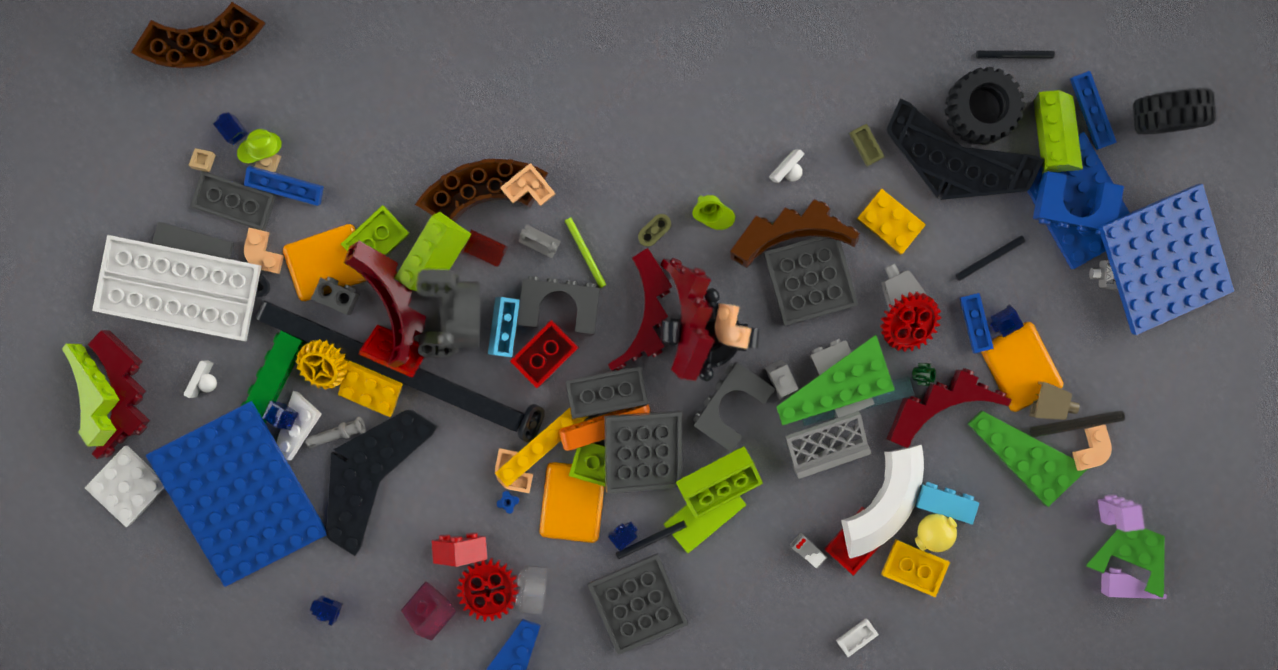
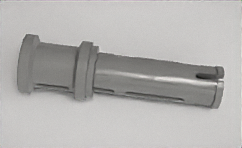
(344, 431)

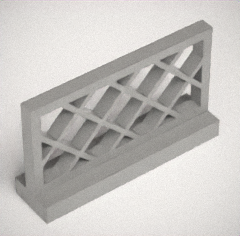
(830, 456)

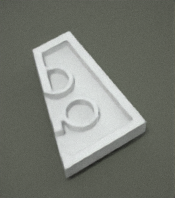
(291, 440)

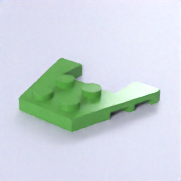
(1139, 548)

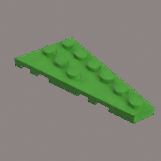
(850, 380)
(1035, 463)

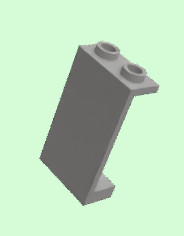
(825, 359)

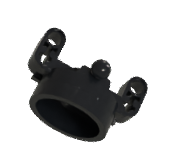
(719, 353)

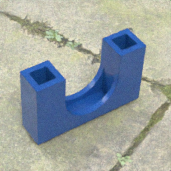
(1051, 208)

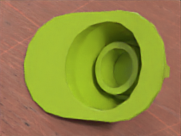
(258, 146)
(713, 213)

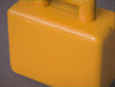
(319, 258)
(1019, 365)
(570, 506)

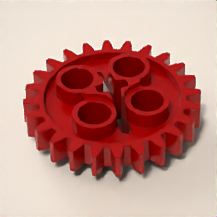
(910, 321)
(491, 606)

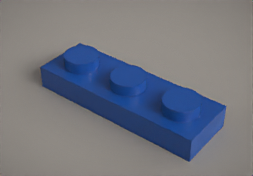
(976, 323)

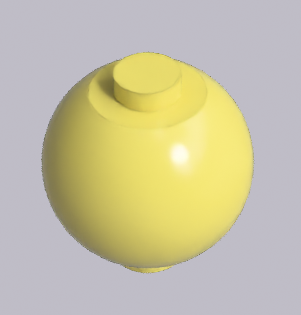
(936, 533)

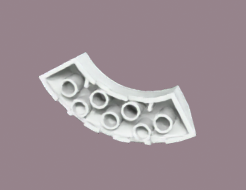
(890, 506)

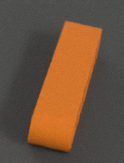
(592, 429)

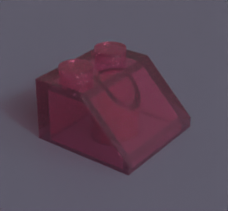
(428, 611)

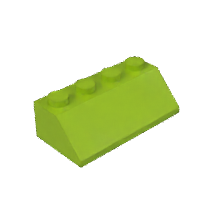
(1057, 131)
(435, 249)
(719, 482)

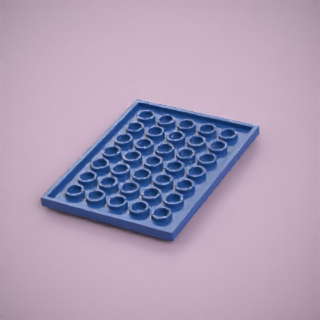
(237, 493)

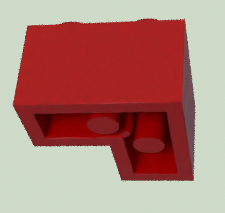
(459, 551)

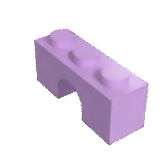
(1121, 512)

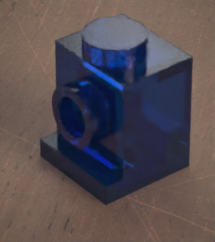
(1006, 321)
(623, 535)
(326, 609)

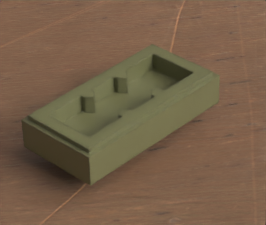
(866, 145)

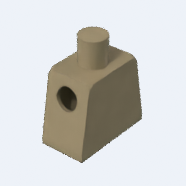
(1053, 403)

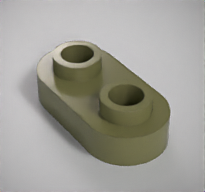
(654, 230)

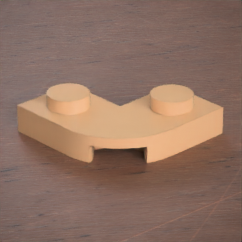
(256, 252)
(726, 327)
(1099, 449)
(523, 483)

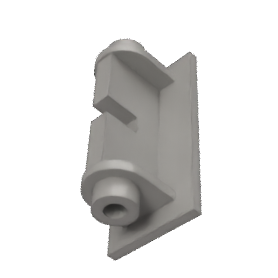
(539, 241)

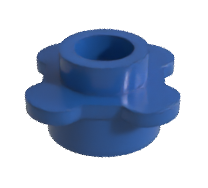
(502, 502)

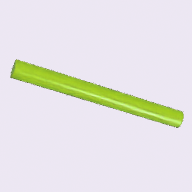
(585, 252)

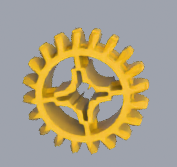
(322, 364)

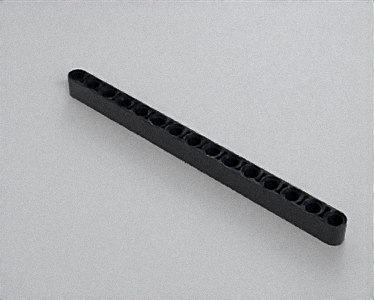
(422, 380)

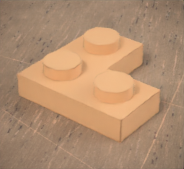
(531, 181)

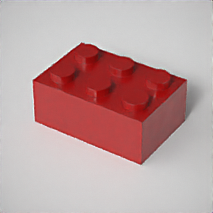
(544, 354)

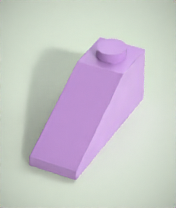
(1120, 584)

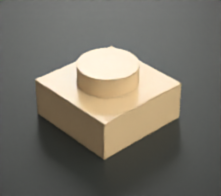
(202, 160)
(269, 164)

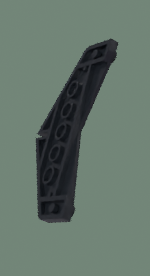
(965, 169)
(356, 481)

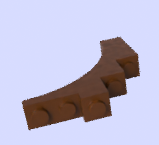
(789, 224)

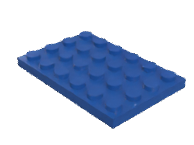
(1079, 200)

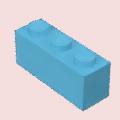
(503, 326)
(947, 503)

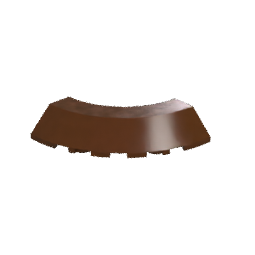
(199, 44)
(473, 185)

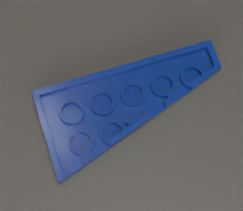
(517, 649)

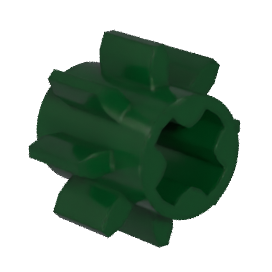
(924, 374)

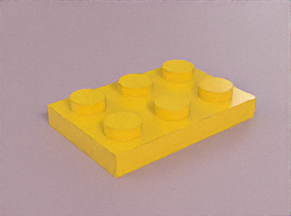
(891, 221)
(370, 389)
(915, 568)

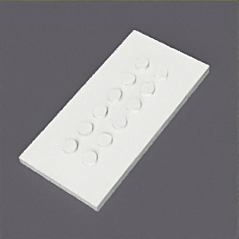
(176, 288)

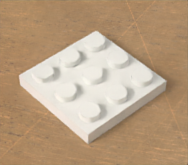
(126, 486)

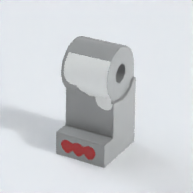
(808, 550)

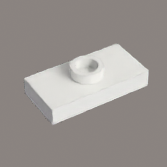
(857, 637)

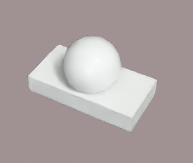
(789, 168)
(201, 380)

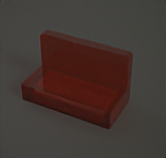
(485, 248)

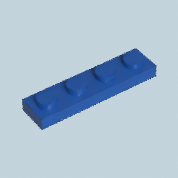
(1093, 110)
(283, 185)

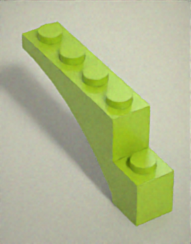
(95, 396)

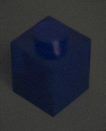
(230, 128)
(280, 415)

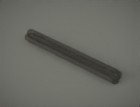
(1078, 423)

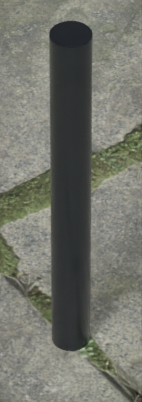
(1015, 54)
(991, 257)
(651, 539)

